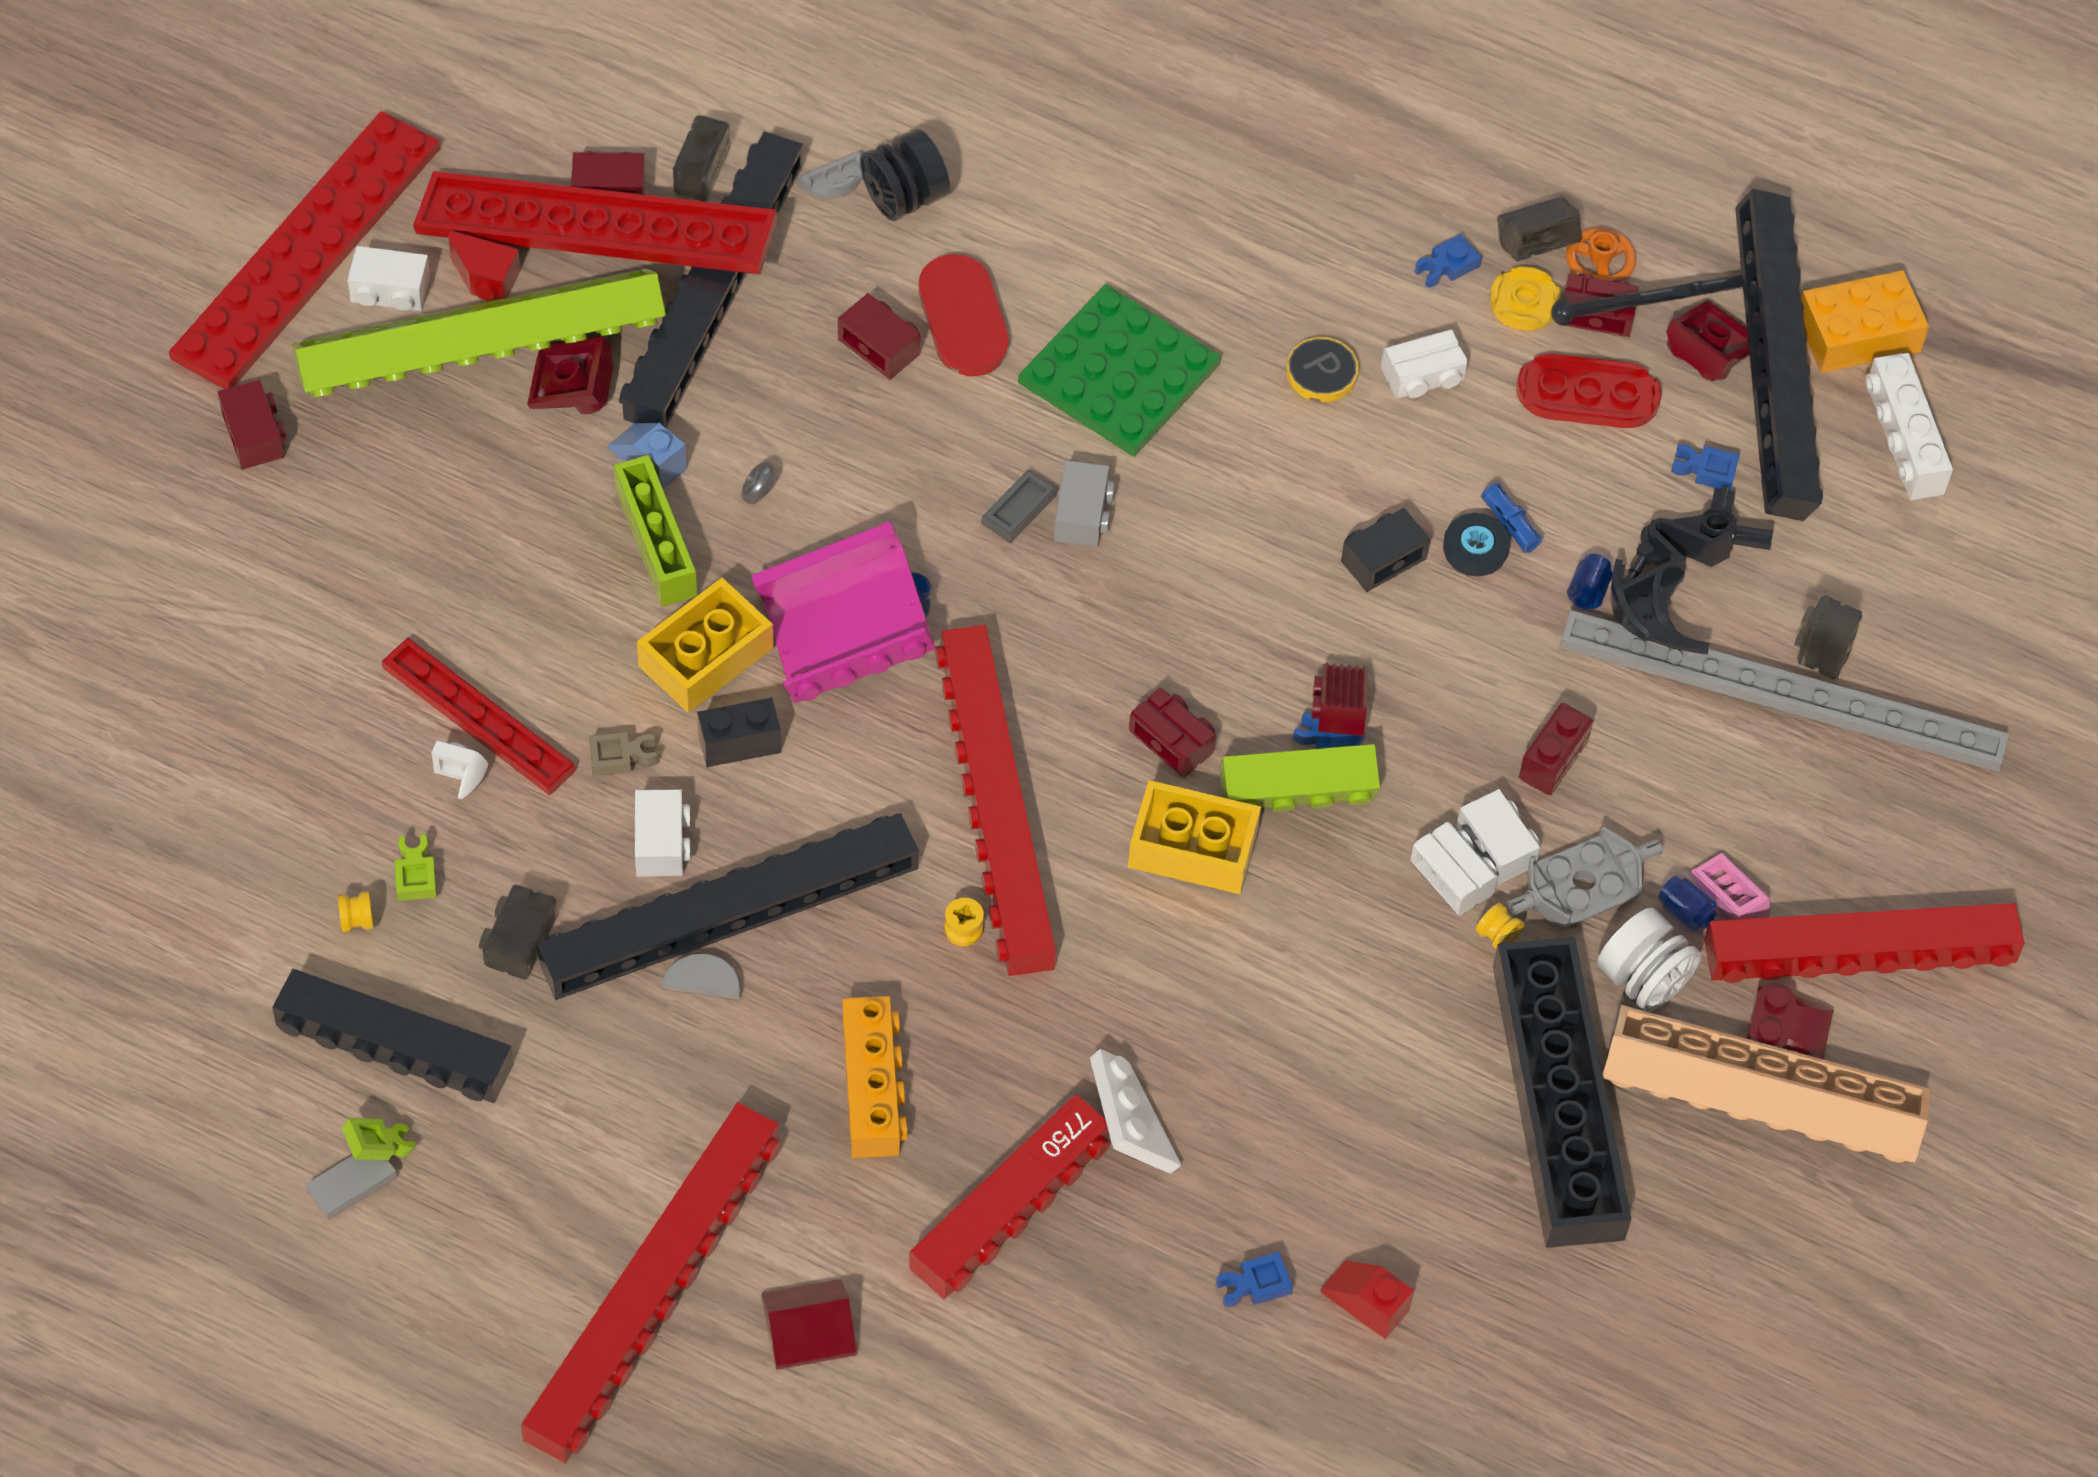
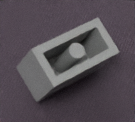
(1082, 503)

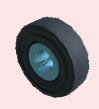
(1471, 559)

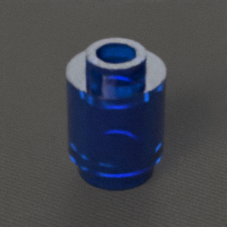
(1590, 582)
(1688, 903)

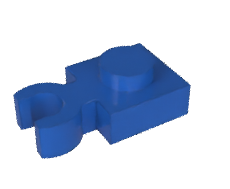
(1451, 258)
(1713, 466)
(1320, 739)
(1260, 1278)

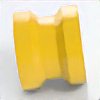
(355, 912)
(1499, 926)
(970, 928)

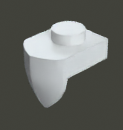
(459, 763)

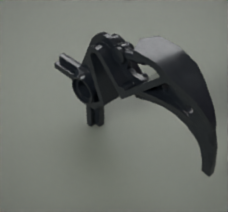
(1664, 542)

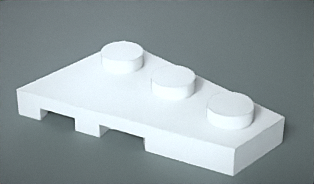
(1129, 1114)

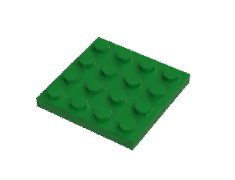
(1119, 369)

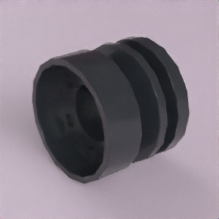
(905, 174)

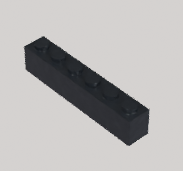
(393, 1036)

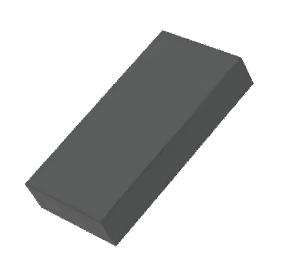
(1019, 506)

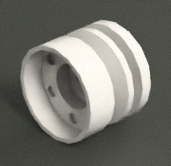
(1649, 960)

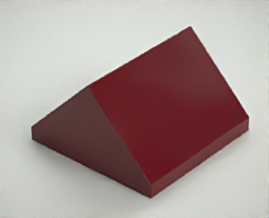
(809, 1324)

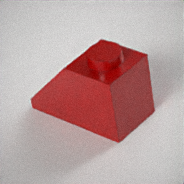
(484, 265)
(1370, 1295)

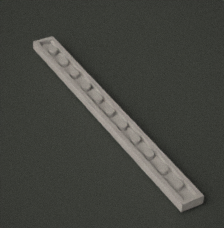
(1789, 693)

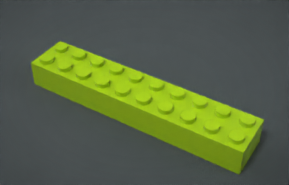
(478, 330)

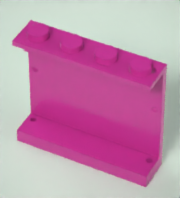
(844, 612)

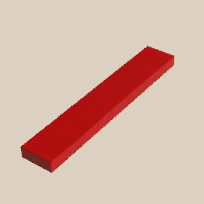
(478, 716)

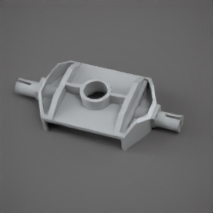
(1606, 861)

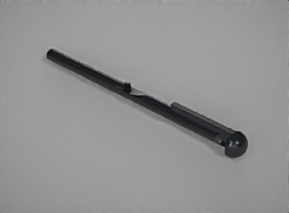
(1563, 312)

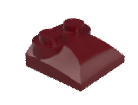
(1708, 340)
(572, 376)
(1789, 1021)

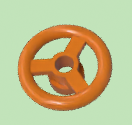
(1602, 248)

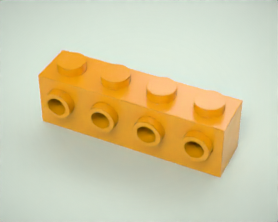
(871, 1077)

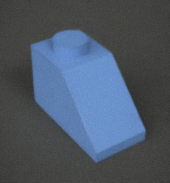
(662, 446)

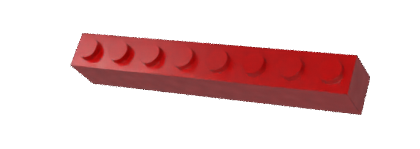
(1863, 942)

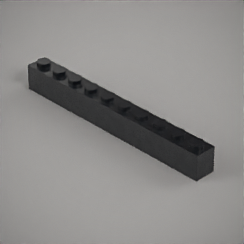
(705, 293)
(1778, 356)
(727, 905)

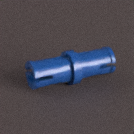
(1511, 517)

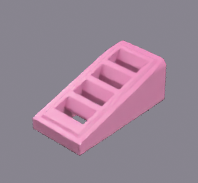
(1752, 904)

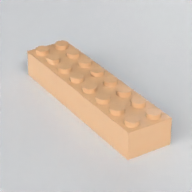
(1768, 1084)

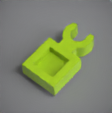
(415, 871)
(373, 1141)

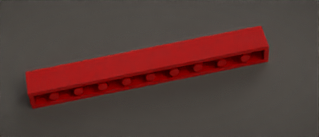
(997, 801)
(651, 1283)

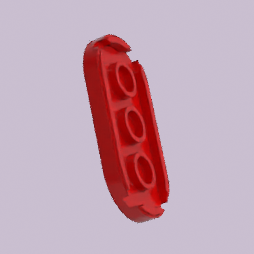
(963, 314)
(1588, 391)

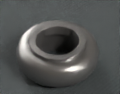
(758, 483)

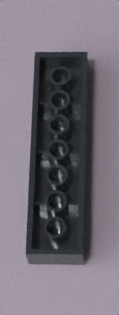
(1561, 1093)

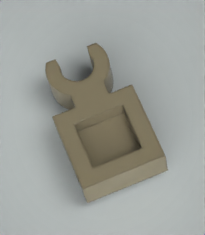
(614, 753)

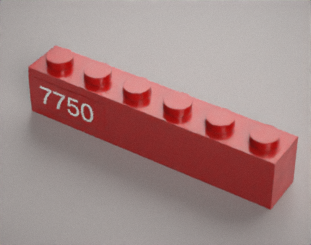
(1010, 1197)

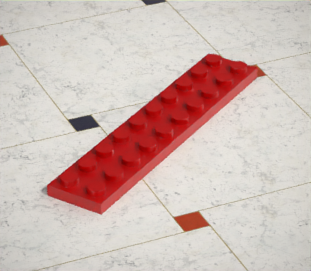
(597, 222)
(304, 251)

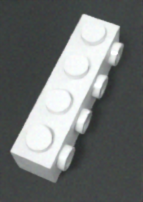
(1909, 426)

